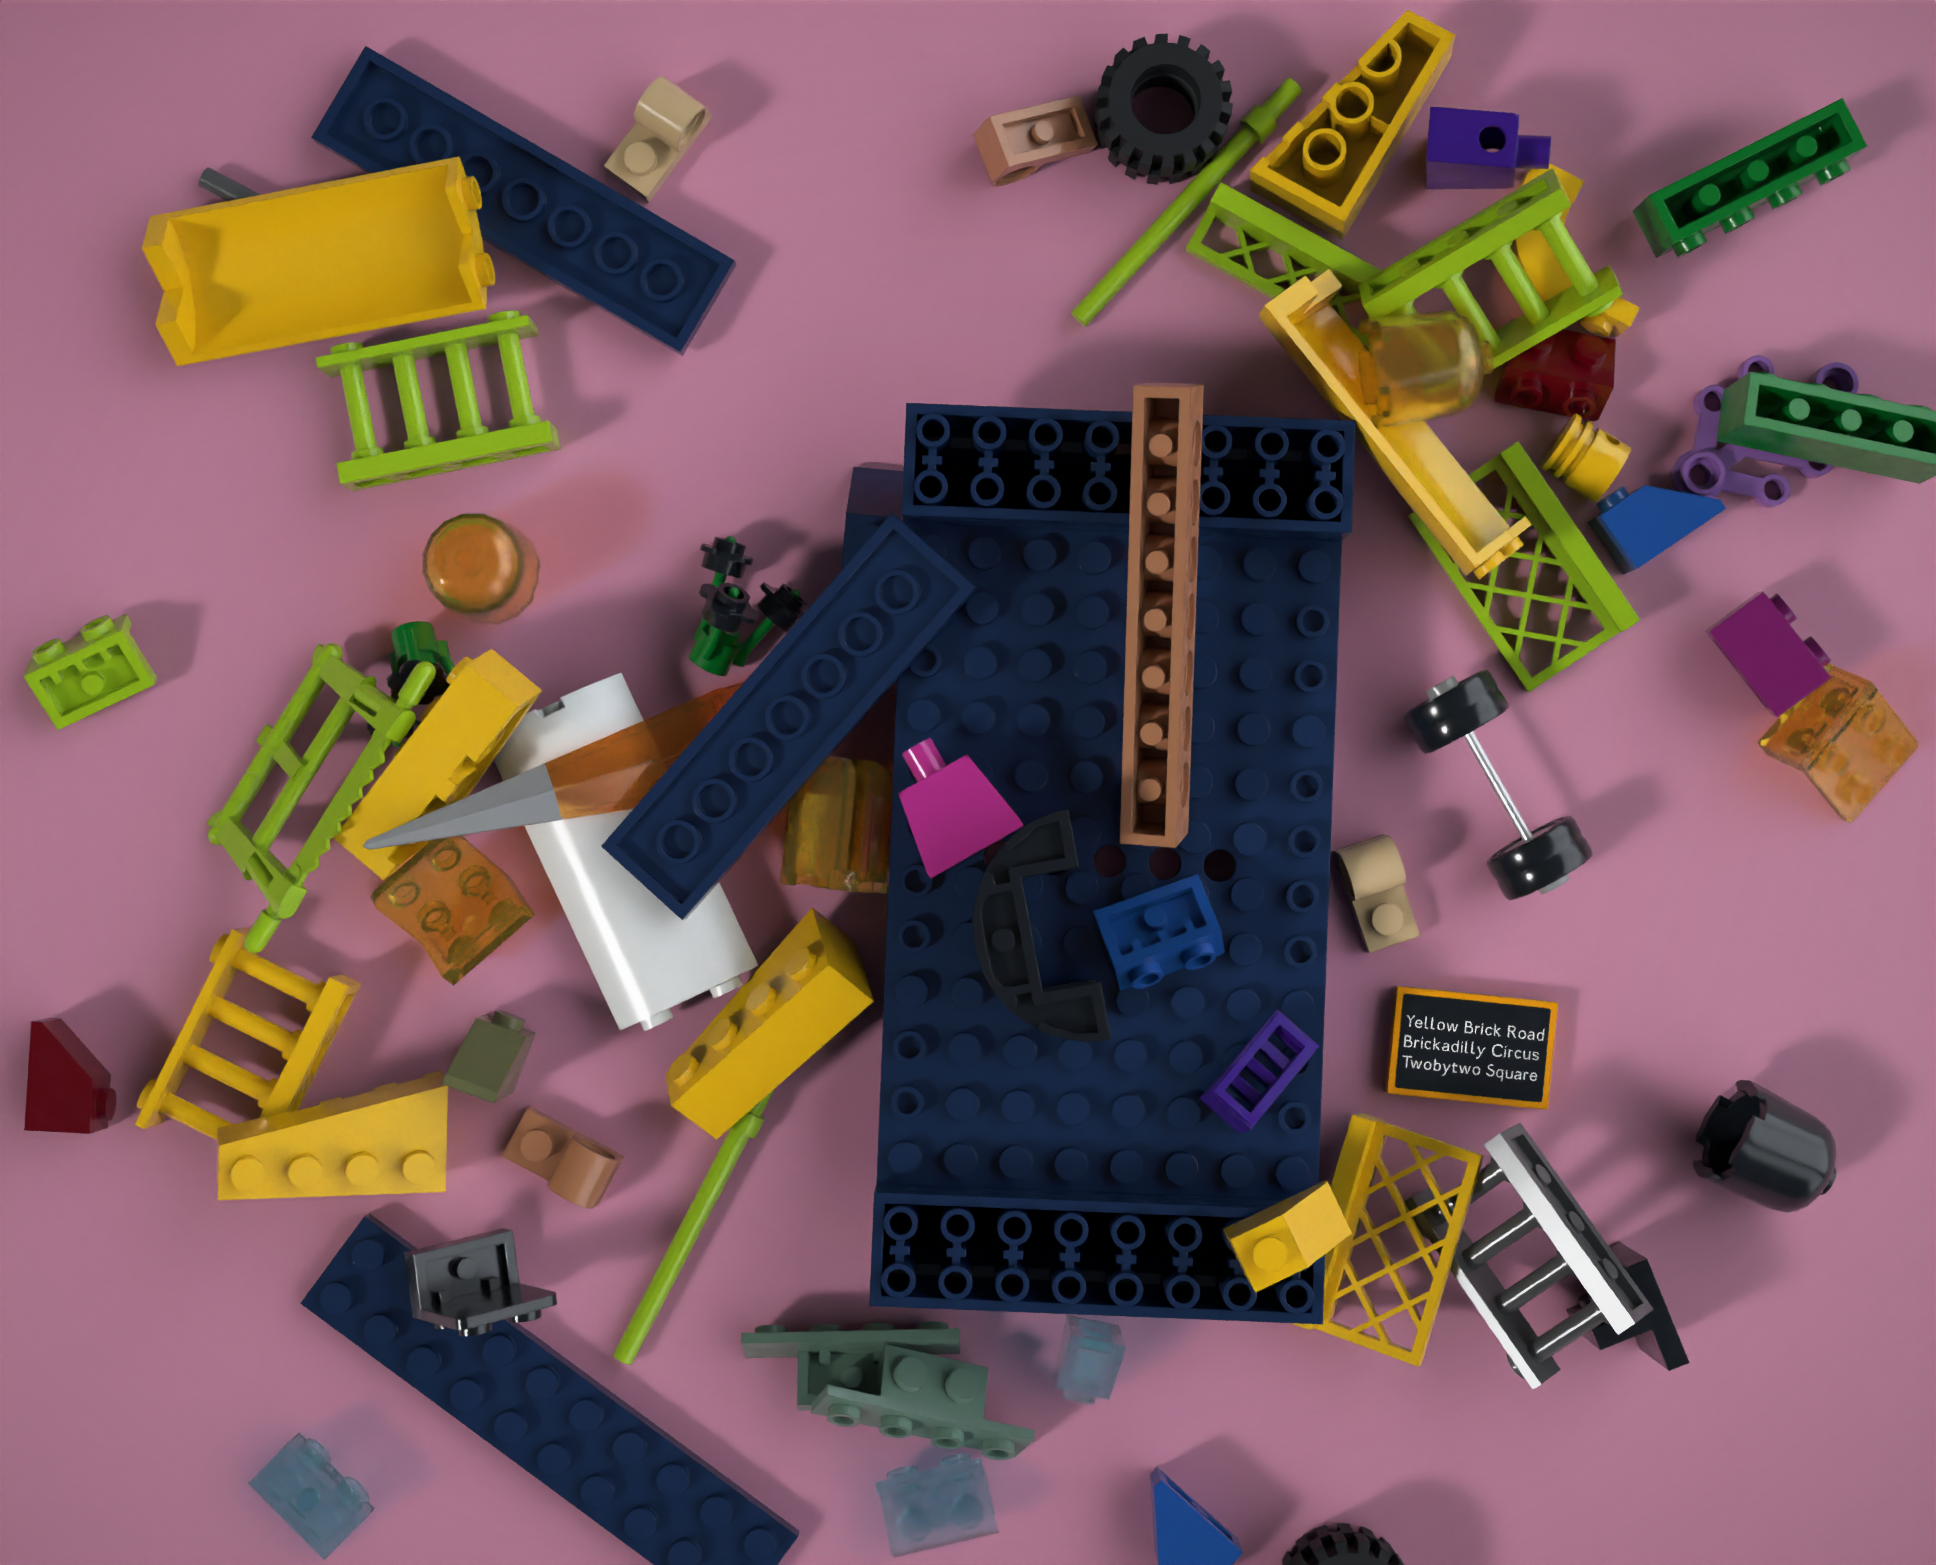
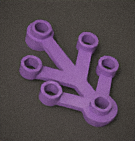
(1716, 463)

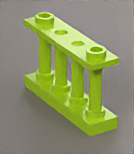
(1488, 237)
(474, 442)

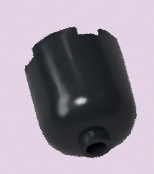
(1766, 1149)

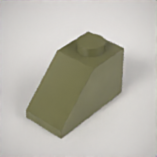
(491, 1057)

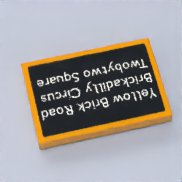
(1471, 1047)

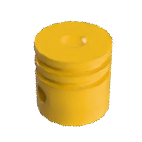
(1585, 458)

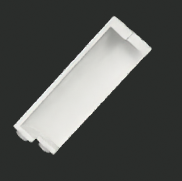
(630, 938)

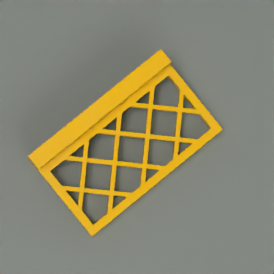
(1351, 1188)

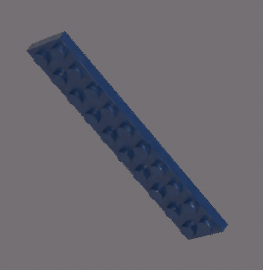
(548, 1417)

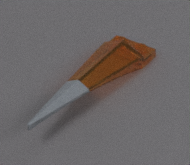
(586, 782)

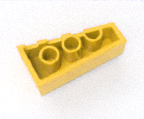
(1345, 143)
(442, 756)
(771, 1025)
(343, 1147)

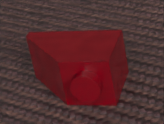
(65, 1083)

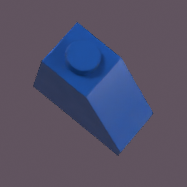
(1648, 521)
(1186, 1530)

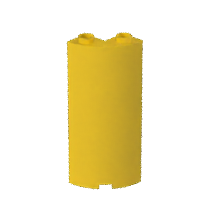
(319, 261)
(1405, 453)

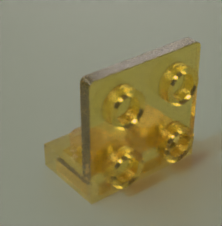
(1842, 741)

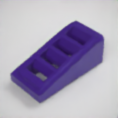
(1226, 1106)

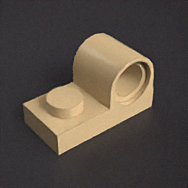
(663, 132)
(1376, 893)

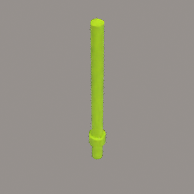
(1255, 127)
(689, 1231)

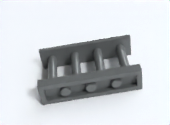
(1579, 1253)

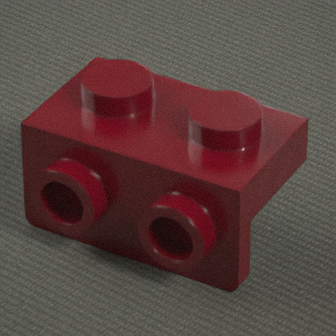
(1561, 375)

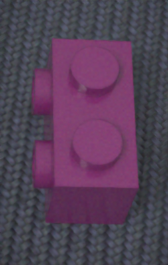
(1770, 652)

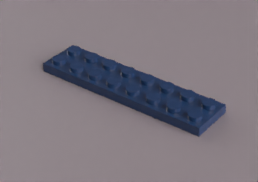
(532, 202)
(789, 716)

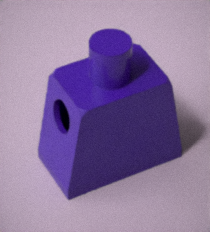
(1460, 143)

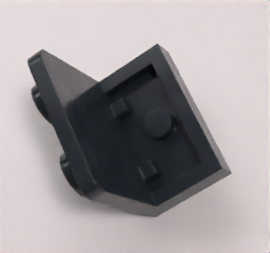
(472, 1284)

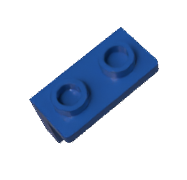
(1160, 933)

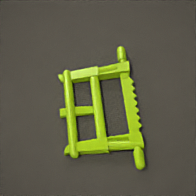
(251, 851)

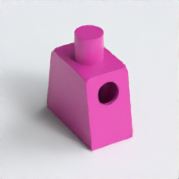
(952, 808)

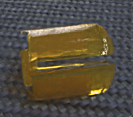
(840, 828)

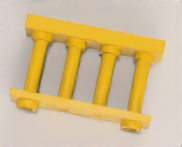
(301, 1049)

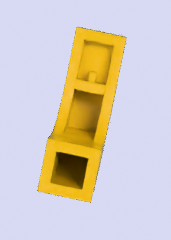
(1548, 274)

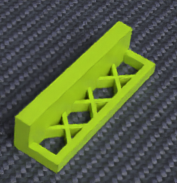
(1284, 238)

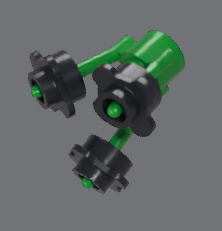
(729, 608)

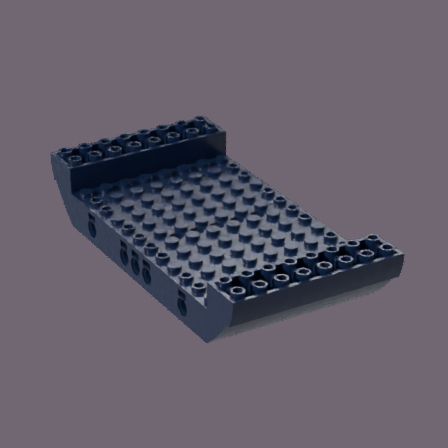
(1093, 1168)

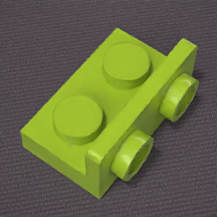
(88, 670)

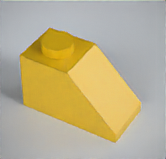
(1288, 1235)

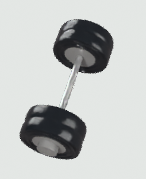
(1540, 856)

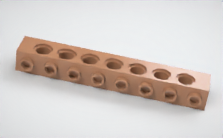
(1161, 612)

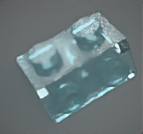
(937, 1505)

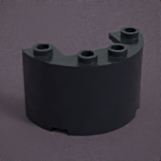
(1006, 940)

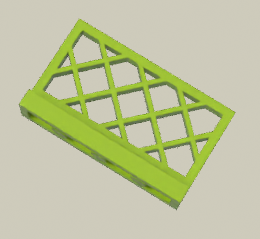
(1570, 552)

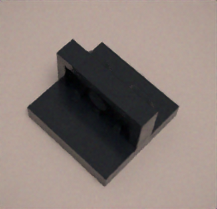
(1653, 1332)

